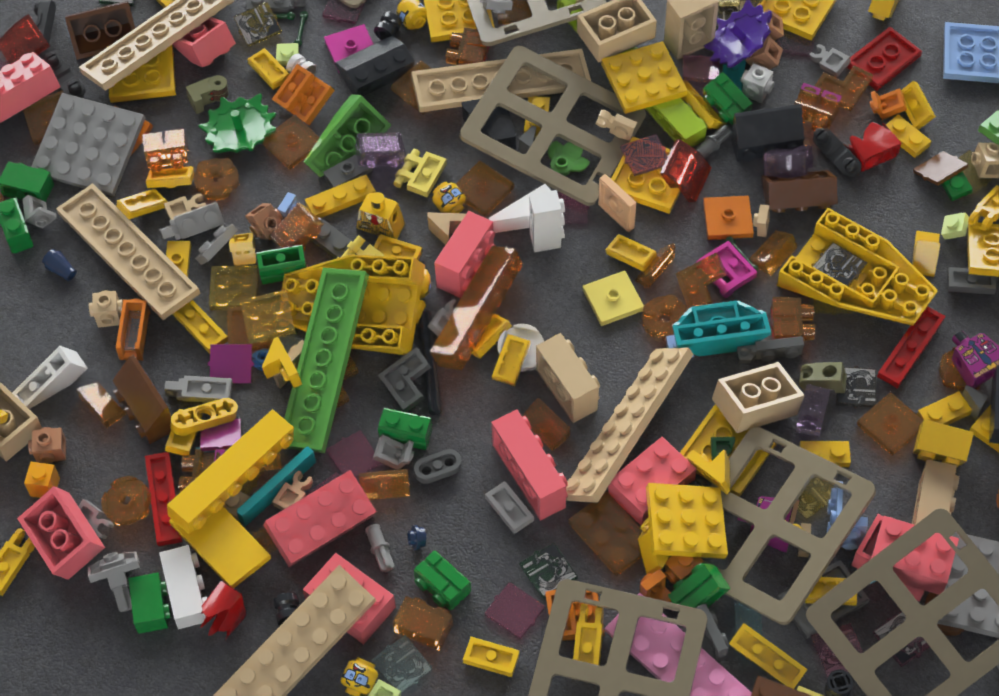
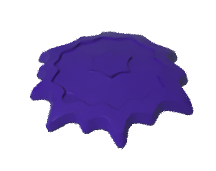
(740, 35)

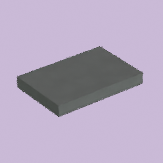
(835, 570)

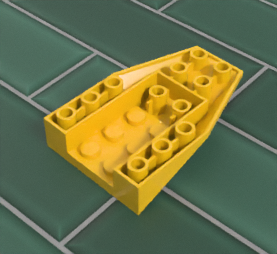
(885, 287)
(388, 305)

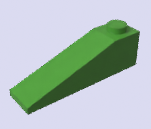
(340, 135)

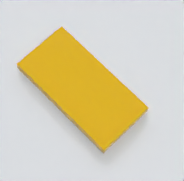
(226, 547)

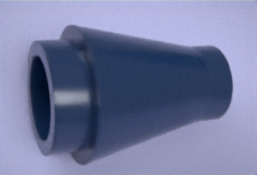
(58, 264)

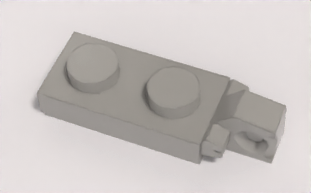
(193, 222)
(199, 388)

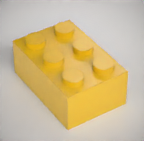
(942, 443)

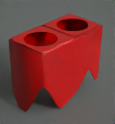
(876, 147)
(228, 607)

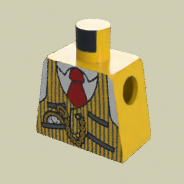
(380, 216)

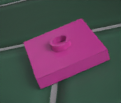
(347, 42)

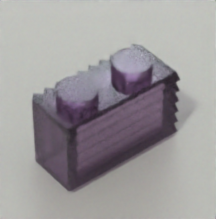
(380, 149)

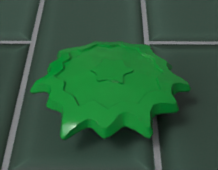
(238, 125)

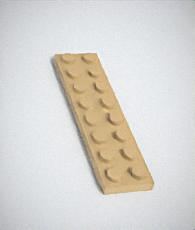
(149, 40)
(460, 83)
(128, 251)
(627, 424)
(302, 638)

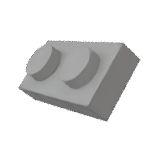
(209, 249)
(509, 507)

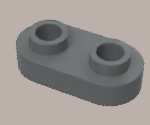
(437, 466)

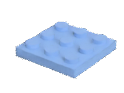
(971, 52)

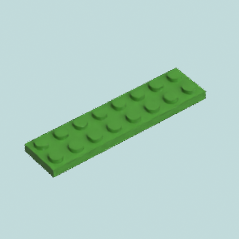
(325, 356)

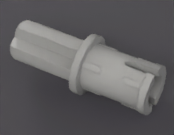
(379, 548)

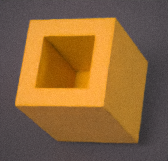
(41, 478)

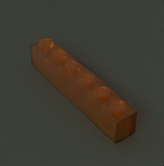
(476, 308)

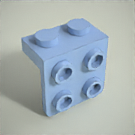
(834, 509)

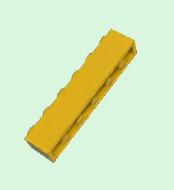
(230, 472)

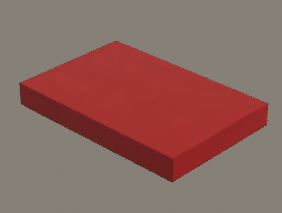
(885, 57)

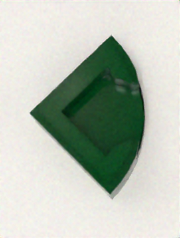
(719, 444)

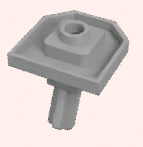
(114, 568)

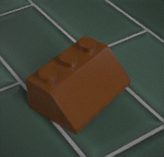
(98, 28)
(800, 192)
(142, 401)

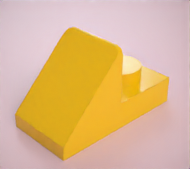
(243, 249)
(926, 252)
(279, 362)
(714, 471)

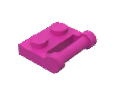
(736, 268)

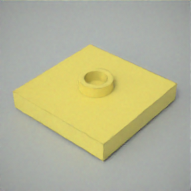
(613, 298)

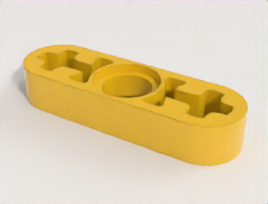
(196, 424)

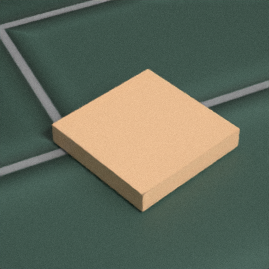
(617, 203)

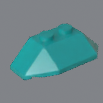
(720, 328)

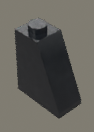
(497, 127)

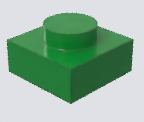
(957, 186)

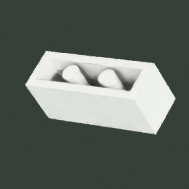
(546, 220)
(184, 585)

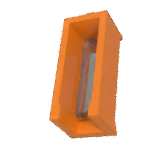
(132, 329)

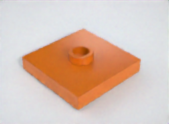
(728, 217)

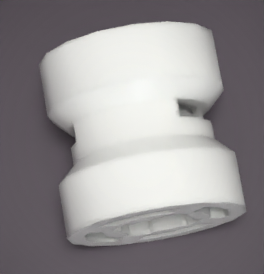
(299, 59)

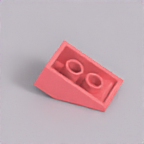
(206, 42)

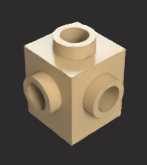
(986, 160)
(106, 308)

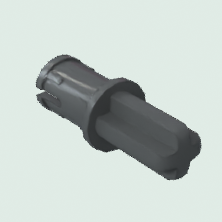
(713, 141)

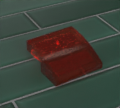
(22, 39)
(685, 170)

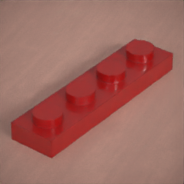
(911, 347)
(162, 492)

